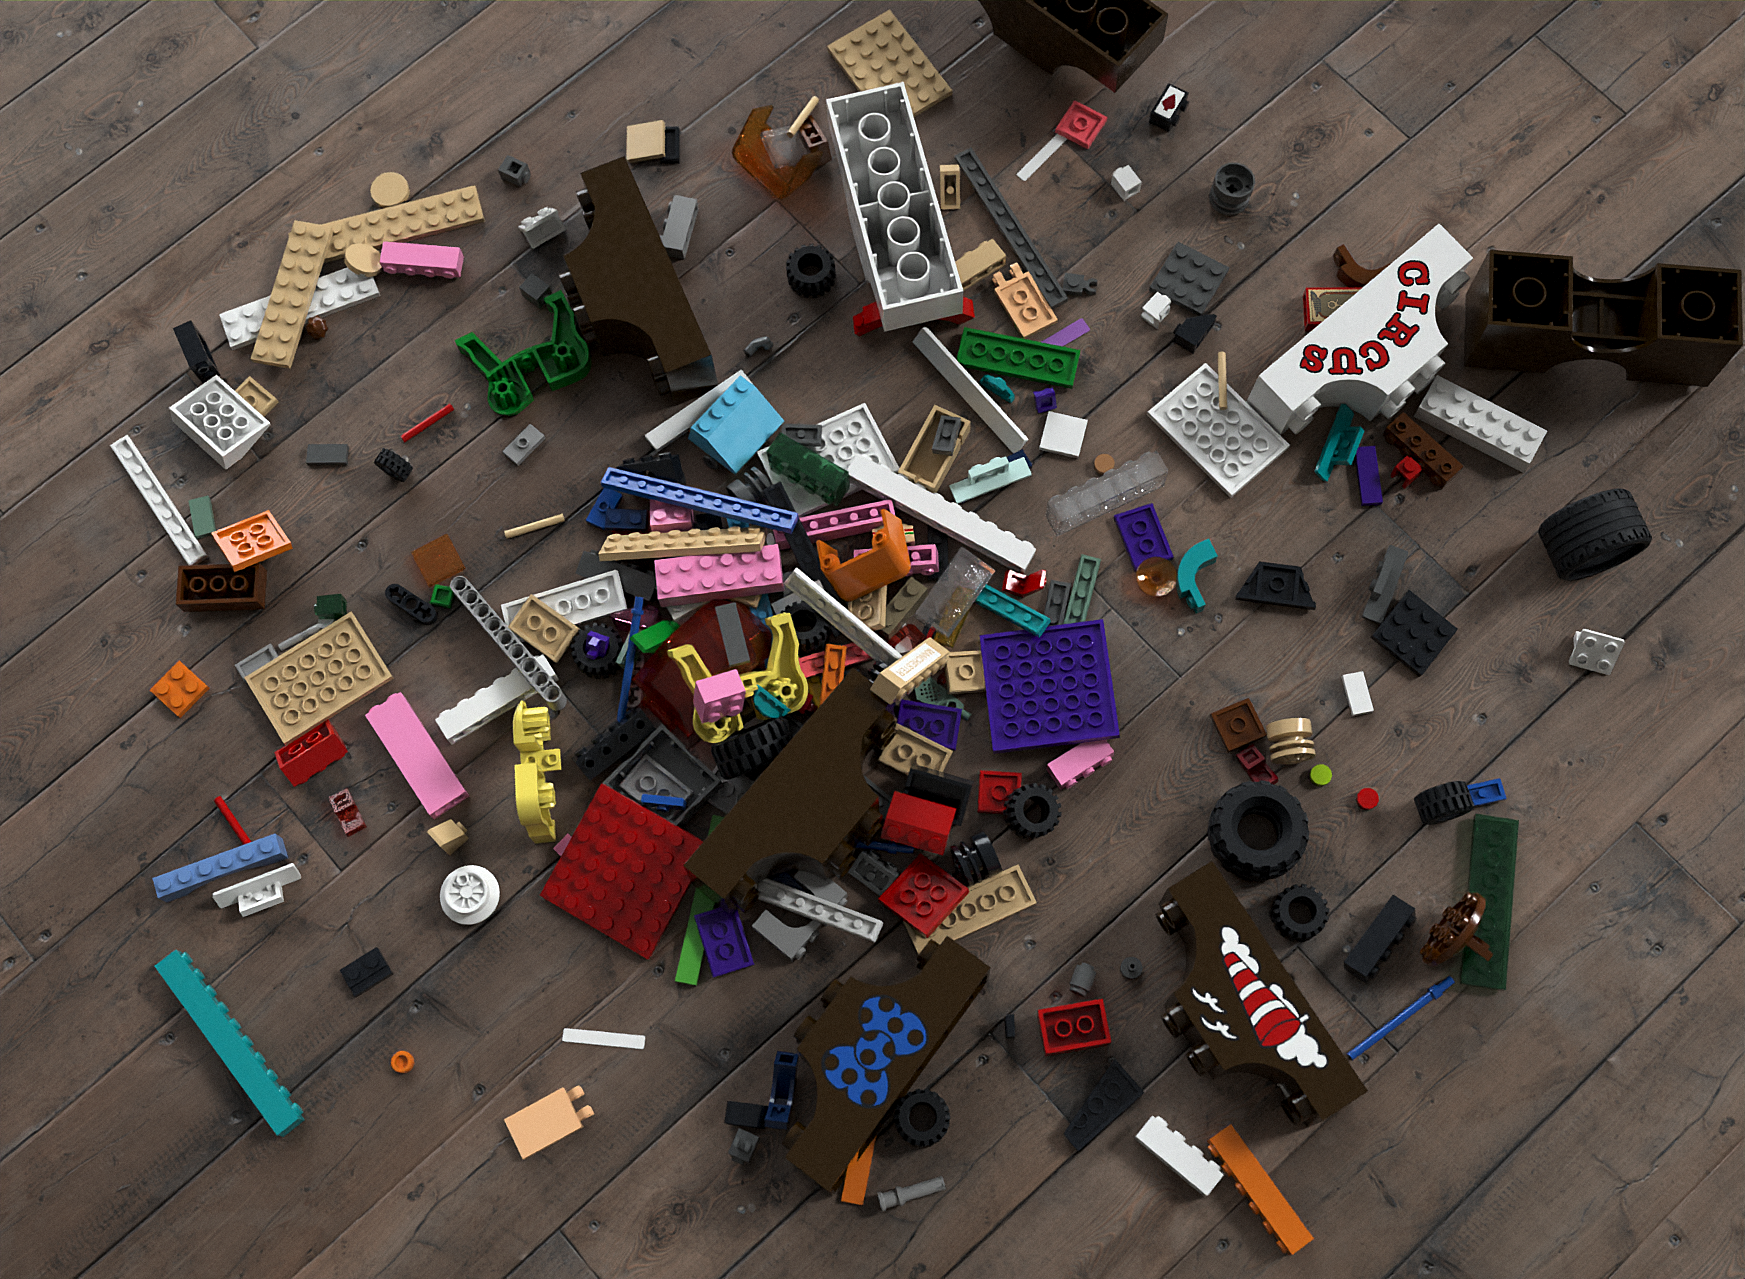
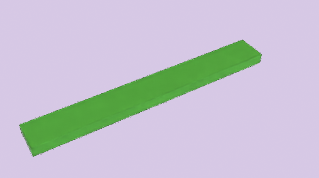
(693, 950)

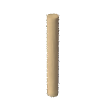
(802, 117)
(1222, 380)
(534, 526)

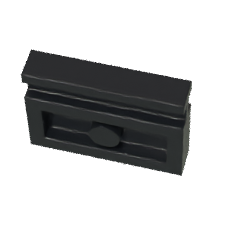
(366, 972)

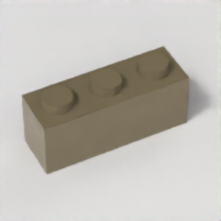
(902, 607)

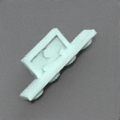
(989, 477)

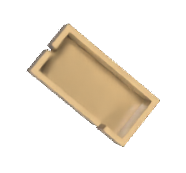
(920, 463)

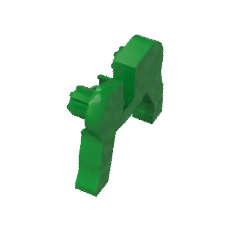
(561, 361)

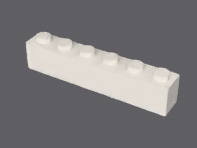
(489, 703)

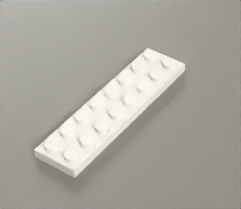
(332, 294)

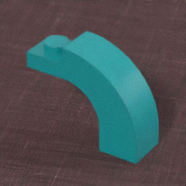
(1195, 559)

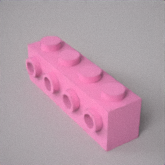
(421, 259)
(922, 559)

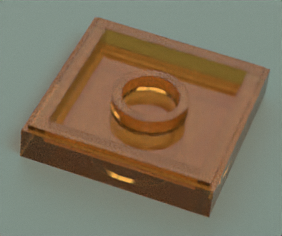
(438, 560)

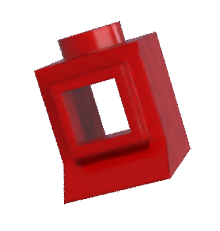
(1409, 469)

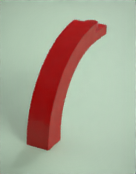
(870, 317)

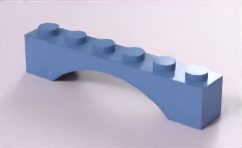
(248, 856)

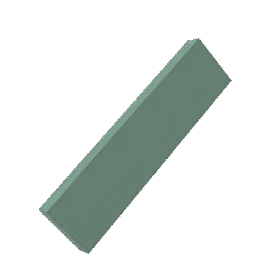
(1082, 589)

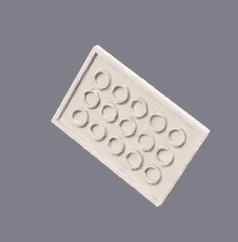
(841, 441)
(1226, 443)

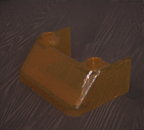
(754, 158)

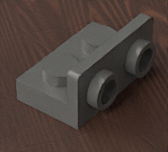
(874, 871)

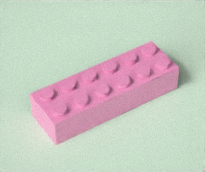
(718, 576)

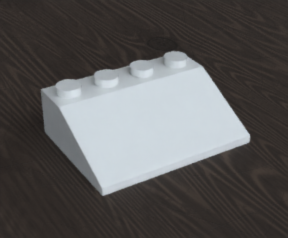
(219, 421)

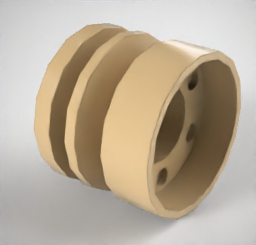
(1290, 741)

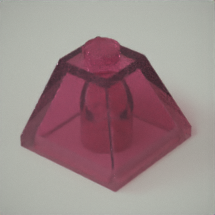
(623, 618)

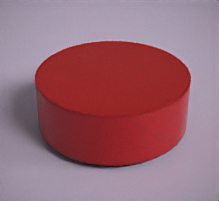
(1367, 799)

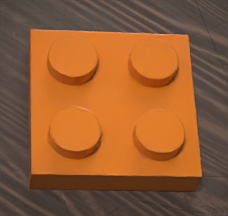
(179, 689)

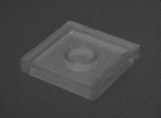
(781, 148)

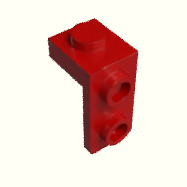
(1023, 585)

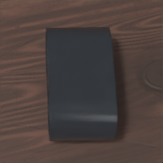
(745, 1114)

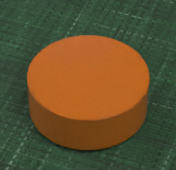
(402, 1062)

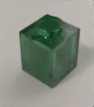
(330, 606)

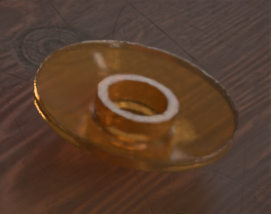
(1156, 567)

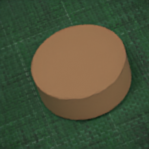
(1103, 463)

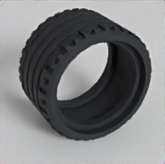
(1594, 534)

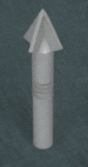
(322, 623)

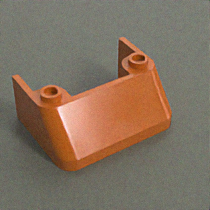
(872, 569)

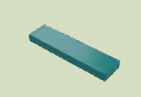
(1012, 611)

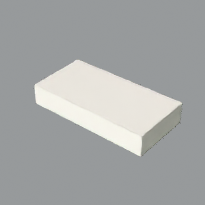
(1357, 693)

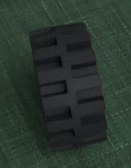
(393, 465)

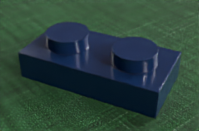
(626, 520)

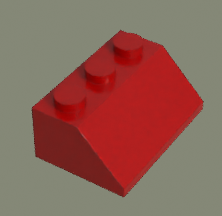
(310, 753)
(918, 823)

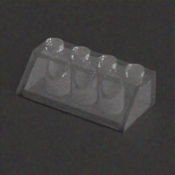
(954, 592)

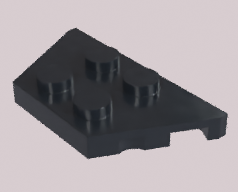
(1277, 586)

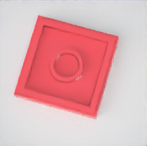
(1081, 124)

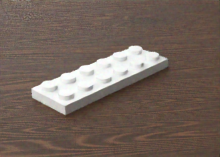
(578, 601)

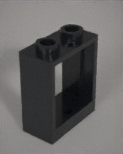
(196, 351)

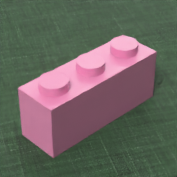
(1079, 762)

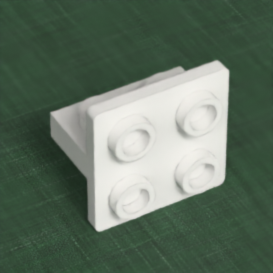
(542, 227)
(1595, 651)

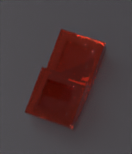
(347, 812)

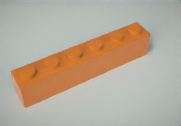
(1260, 1190)

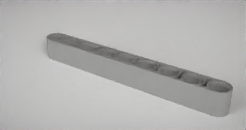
(513, 648)

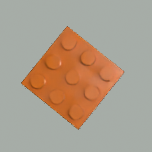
(251, 540)

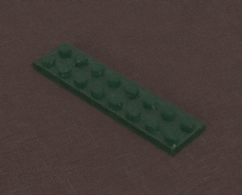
(1493, 878)

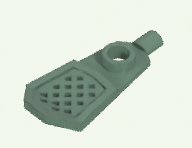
(942, 700)

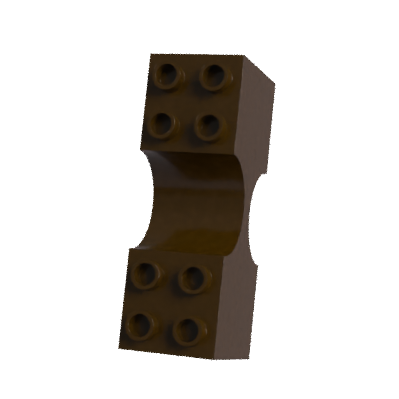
(1657, 325)

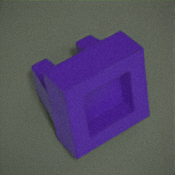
(1045, 400)
(596, 645)

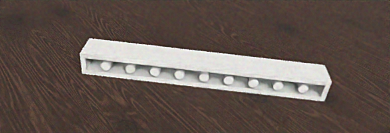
(941, 514)

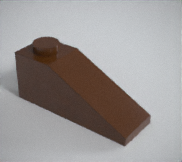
(814, 139)

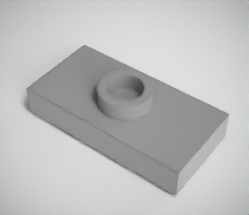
(524, 444)

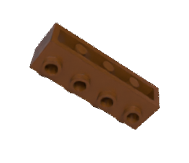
(1430, 455)

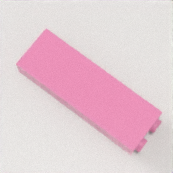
(416, 755)

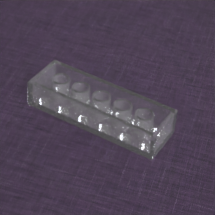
(1106, 492)

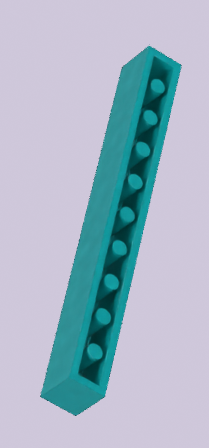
(230, 1043)

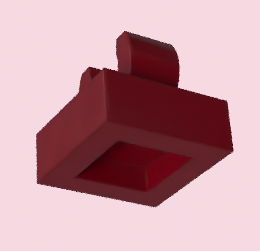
(807, 707)

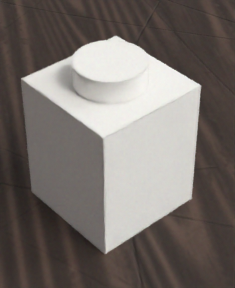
(1125, 182)

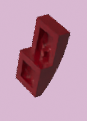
(1255, 765)

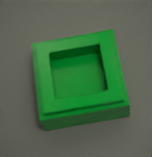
(442, 596)

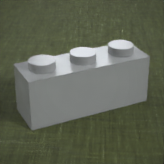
(679, 225)

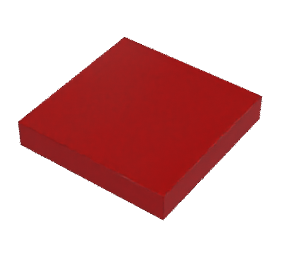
(994, 790)

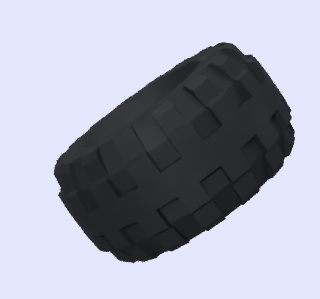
(1275, 805)

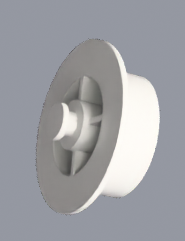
(469, 895)

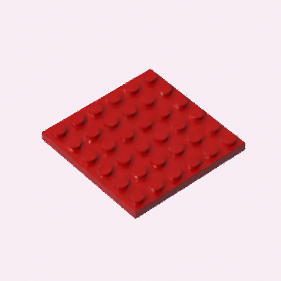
(623, 871)

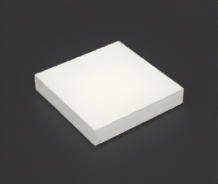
(1063, 434)

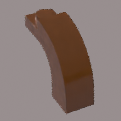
(1350, 272)

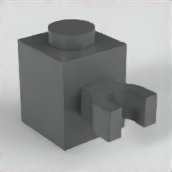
(743, 1146)

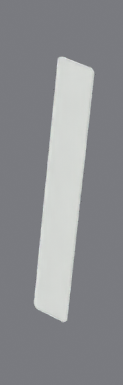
(1041, 157)
(603, 1038)

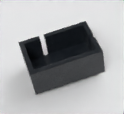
(940, 788)

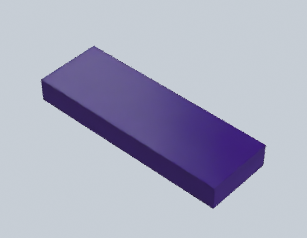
(1368, 476)

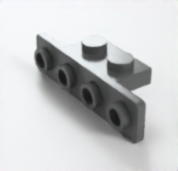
(1385, 584)

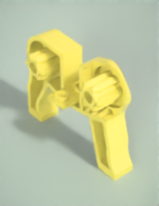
(781, 679)
(533, 795)

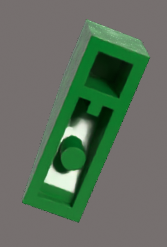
(652, 637)

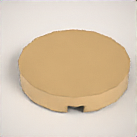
(389, 189)
(363, 259)

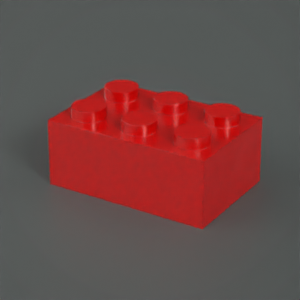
(1073, 1027)

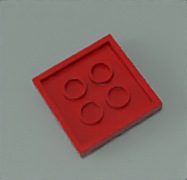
(923, 895)

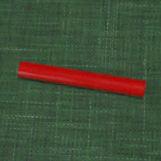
(427, 422)
(232, 820)

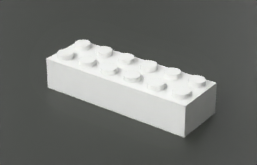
(1480, 423)

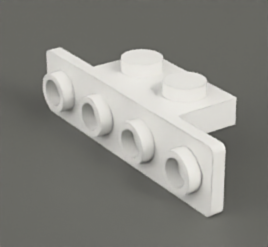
(259, 891)

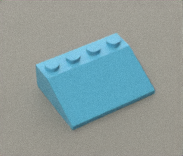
(736, 425)

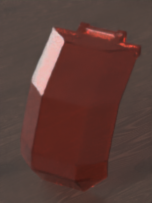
(662, 677)

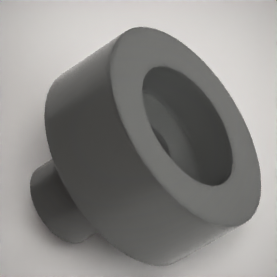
(1127, 971)

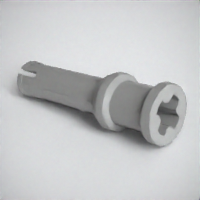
(901, 1195)

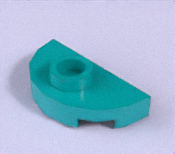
(998, 387)
(768, 705)

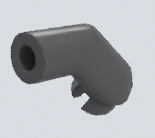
(757, 343)

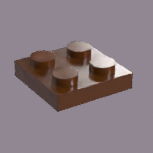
(1238, 725)

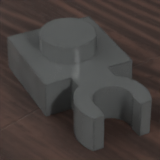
(1075, 284)

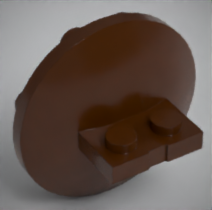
(1457, 931)

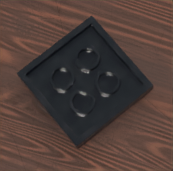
(1414, 633)

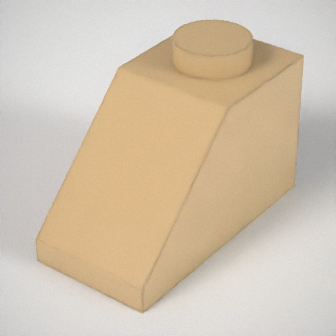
(950, 186)
(449, 835)

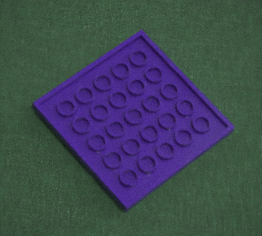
(1049, 687)

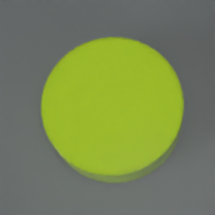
(1320, 775)

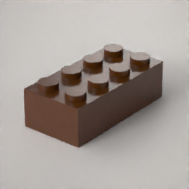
(220, 588)

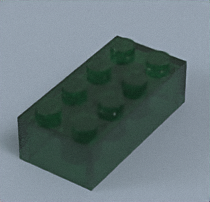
(808, 469)

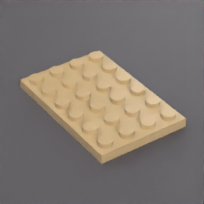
(885, 55)
(318, 678)

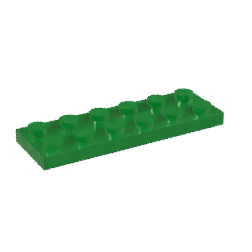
(1018, 357)

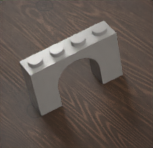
(790, 940)

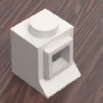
(1156, 309)

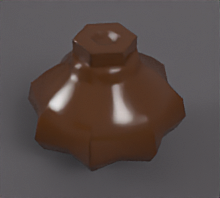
(316, 327)

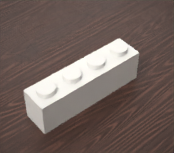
(1179, 1156)

